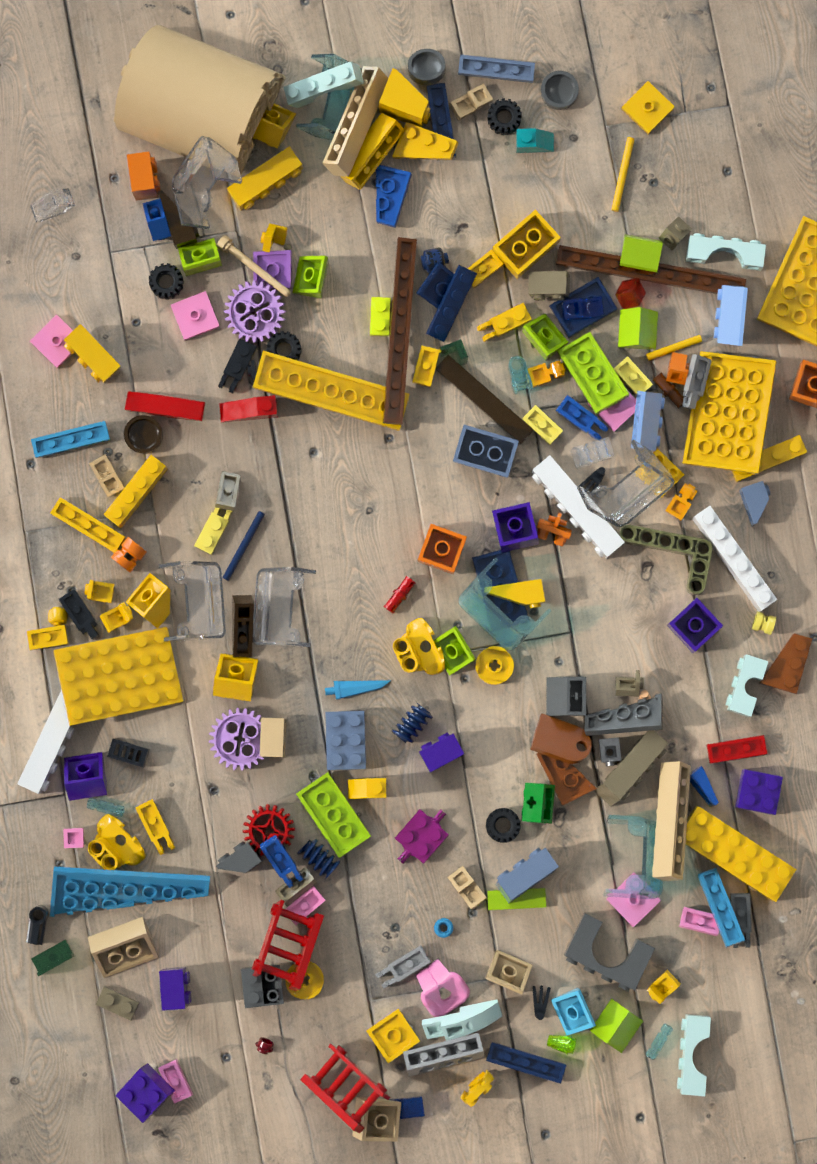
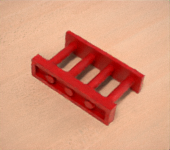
(306, 941)
(327, 1094)

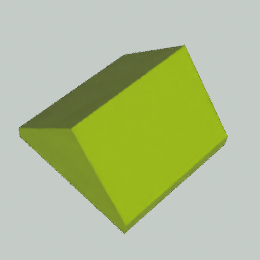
(641, 253)
(199, 257)
(311, 276)
(638, 328)
(544, 336)
(455, 650)
(616, 1025)

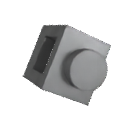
(611, 743)

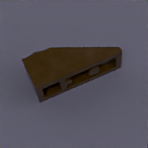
(180, 234)
(242, 625)

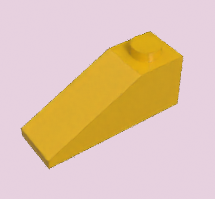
(524, 593)

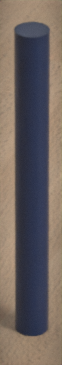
(243, 546)

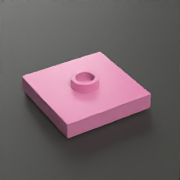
(195, 315)
(51, 341)
(618, 413)
(632, 909)

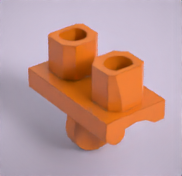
(562, 533)

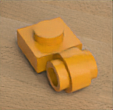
(541, 375)
(679, 506)

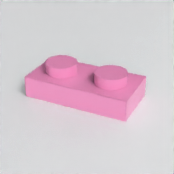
(306, 903)
(698, 921)
(175, 1078)

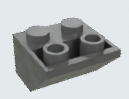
(566, 696)
(241, 860)
(261, 990)

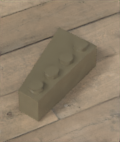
(632, 767)

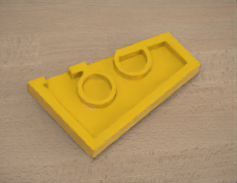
(424, 144)

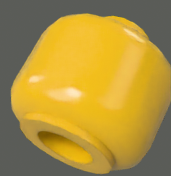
(57, 616)

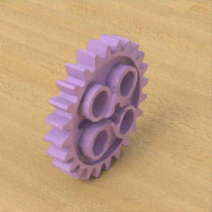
(247, 295)
(222, 736)

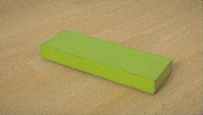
(530, 899)

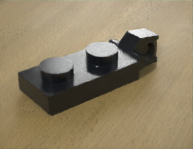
(79, 613)

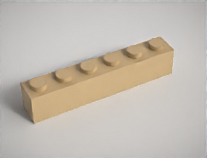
(355, 122)
(671, 821)

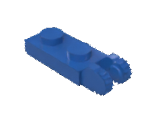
(580, 417)
(280, 859)

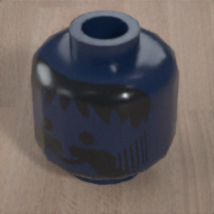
(432, 257)

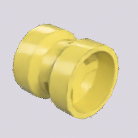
(764, 623)

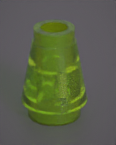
(562, 1043)

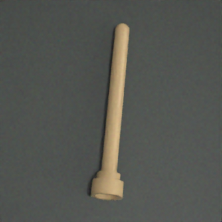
(225, 245)

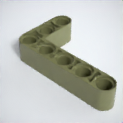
(674, 547)

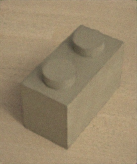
(549, 285)

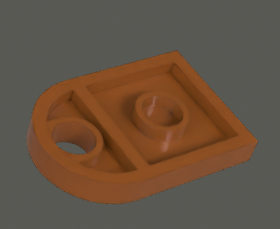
(559, 740)

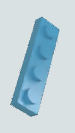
(70, 439)
(721, 907)

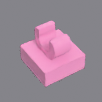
(73, 838)

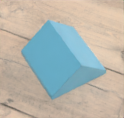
(573, 1012)

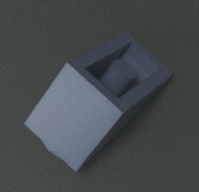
(755, 500)

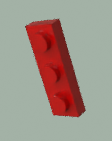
(736, 749)

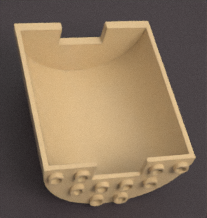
(191, 90)

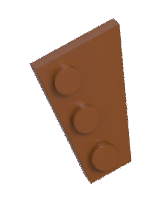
(789, 665)
(567, 779)

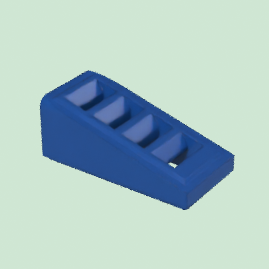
(702, 785)

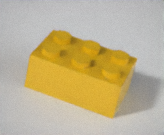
(526, 244)
(91, 354)

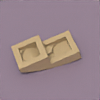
(471, 102)
(106, 475)
(467, 888)

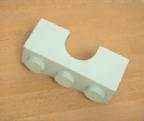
(740, 701)

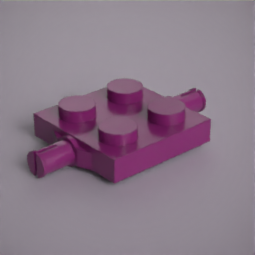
(421, 836)

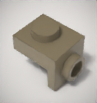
(675, 233)
(629, 686)

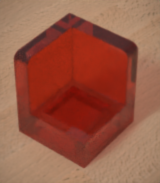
(630, 293)

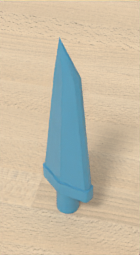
(349, 688)

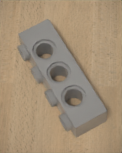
(443, 1054)

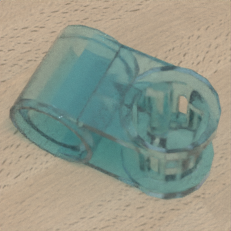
(519, 376)

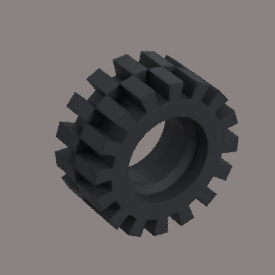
(504, 127)
(166, 270)
(288, 338)
(491, 825)

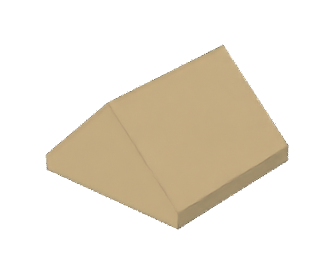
(508, 972)

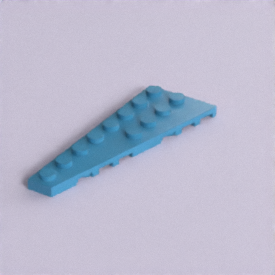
(111, 889)

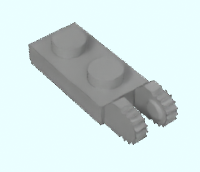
(405, 966)

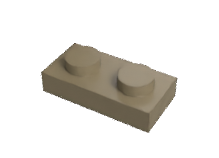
(227, 491)
(289, 895)
(117, 1003)

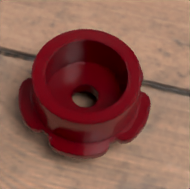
(264, 1046)

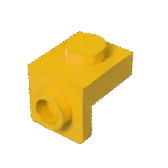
(274, 234)
(99, 591)
(116, 617)
(663, 986)

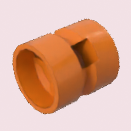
(133, 549)

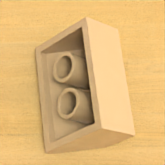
(122, 947)

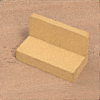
(273, 737)

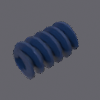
(412, 723)
(318, 857)

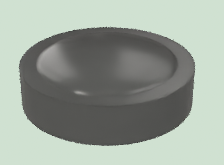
(426, 66)
(559, 90)

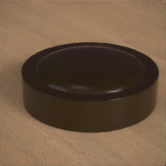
(143, 434)

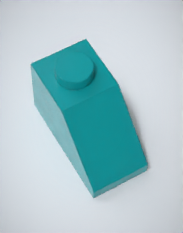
(534, 141)

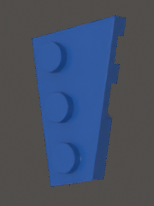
(391, 192)

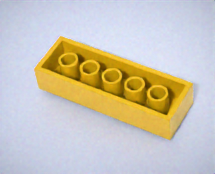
(737, 854)

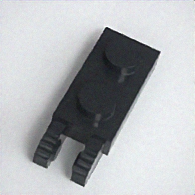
(238, 364)

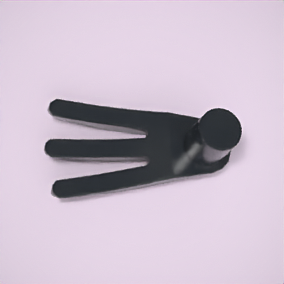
(596, 477)
(539, 1008)

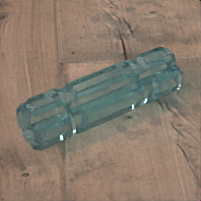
(105, 807)
(659, 1041)

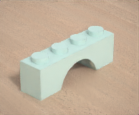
(337, 78)
(749, 254)
(695, 1030)

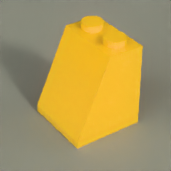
(403, 101)

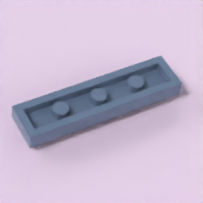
(496, 68)

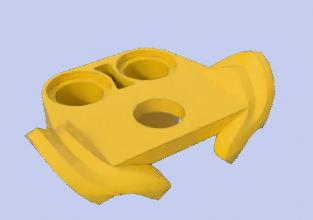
(431, 661)
(129, 853)

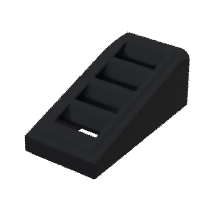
(143, 757)

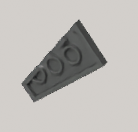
(637, 717)

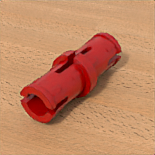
(399, 594)

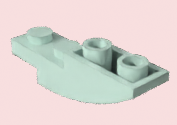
(467, 1021)

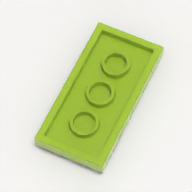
(593, 373)
(333, 815)

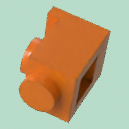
(677, 368)

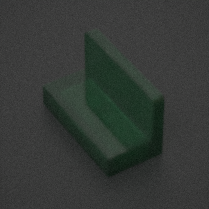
(459, 350)
(52, 957)

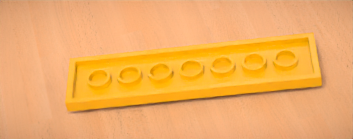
(322, 388)

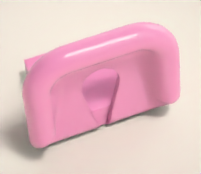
(434, 978)

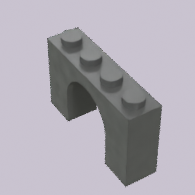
(627, 973)

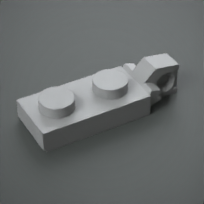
(696, 380)

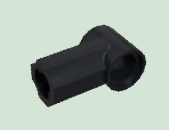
(37, 927)

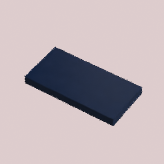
(500, 574)

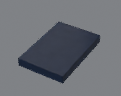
(591, 289)

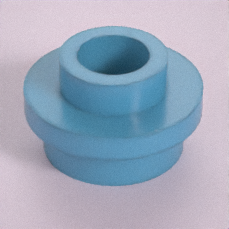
(448, 932)

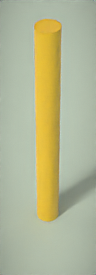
(622, 175)

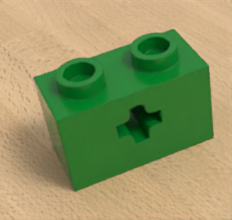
(538, 803)

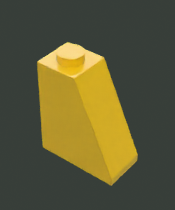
(367, 788)

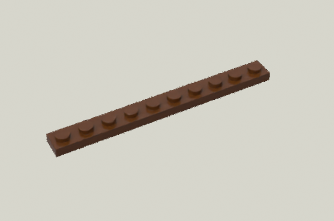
(665, 275)
(399, 331)

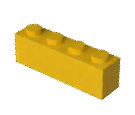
(376, 145)
(265, 178)
(135, 491)

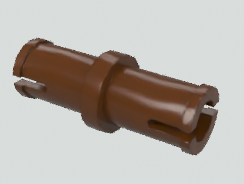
(669, 390)

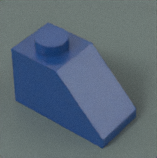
(156, 219)

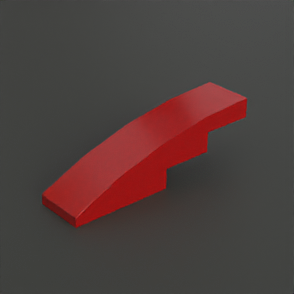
(165, 406)

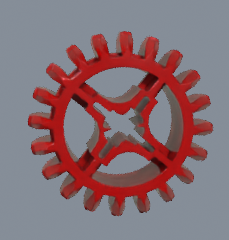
(273, 814)

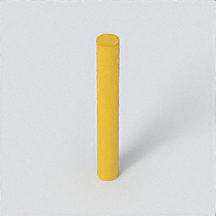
(674, 347)

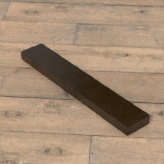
(484, 399)

